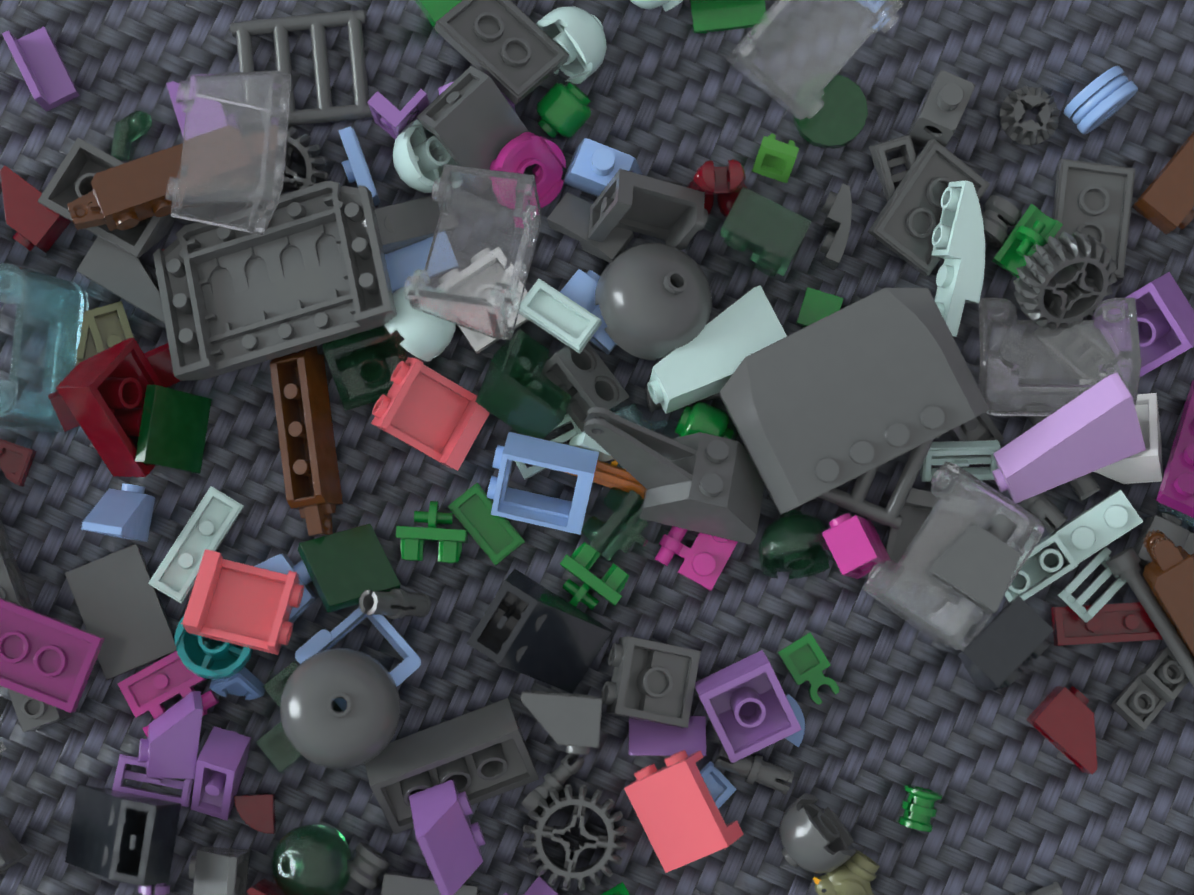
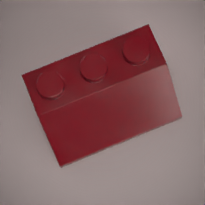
(108, 403)

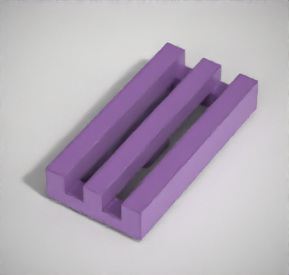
(121, 773)

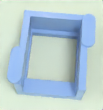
(325, 640)

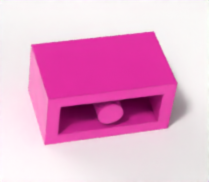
(855, 545)

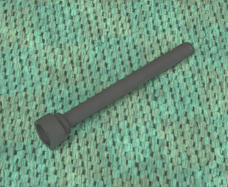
(1127, 567)

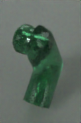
(127, 131)

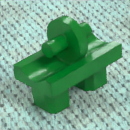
(1030, 230)
(414, 538)
(579, 565)

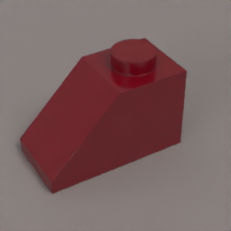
(23, 213)
(1068, 726)

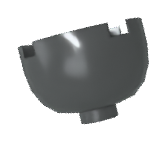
(814, 838)

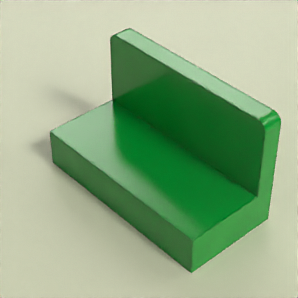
(725, 14)

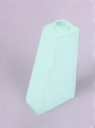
(714, 355)

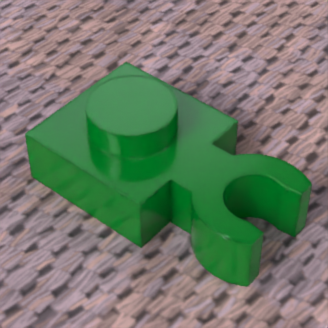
(805, 663)

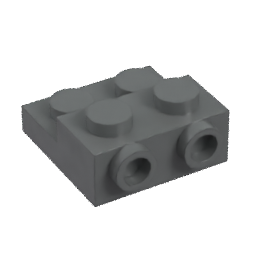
(651, 681)

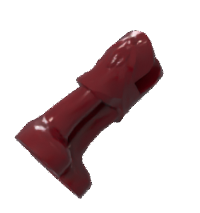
(723, 181)

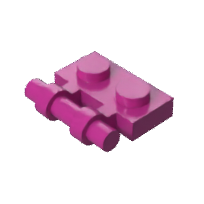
(702, 561)
(159, 684)

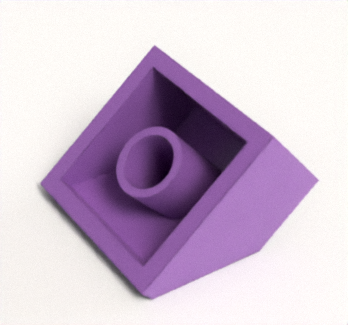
(1163, 322)
(747, 706)
(447, 835)

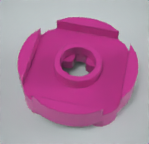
(537, 150)

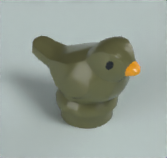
(849, 878)

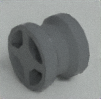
(367, 865)

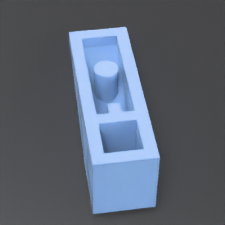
(122, 514)

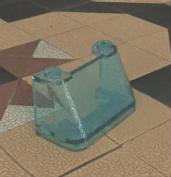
(43, 345)

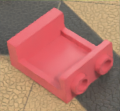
(430, 413)
(242, 604)
(679, 811)

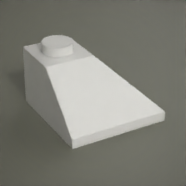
(1145, 465)

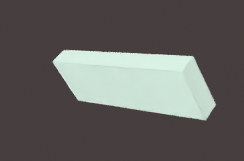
(203, 531)

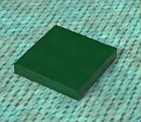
(173, 429)
(347, 565)

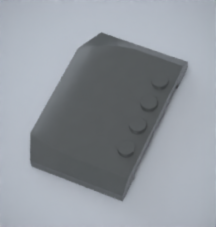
(259, 297)
(850, 394)

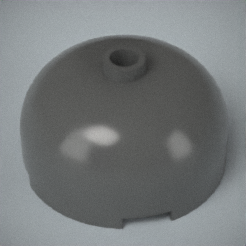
(653, 300)
(344, 737)

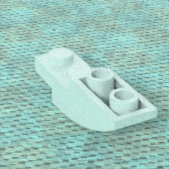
(961, 244)
(1073, 544)

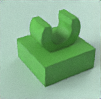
(775, 158)

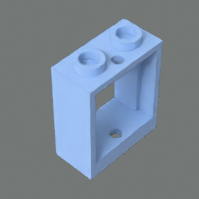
(538, 508)

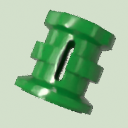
(919, 808)

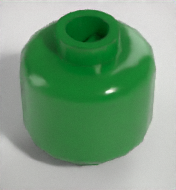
(563, 110)
(704, 419)

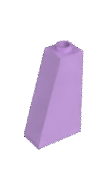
(1071, 442)

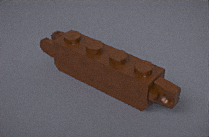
(128, 192)
(306, 438)
(1172, 583)

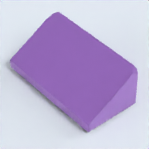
(665, 740)

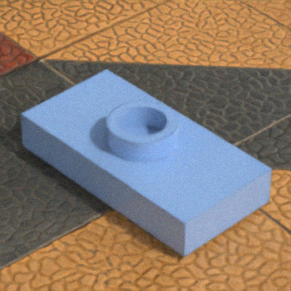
(356, 166)

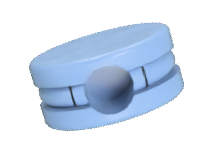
(1100, 99)

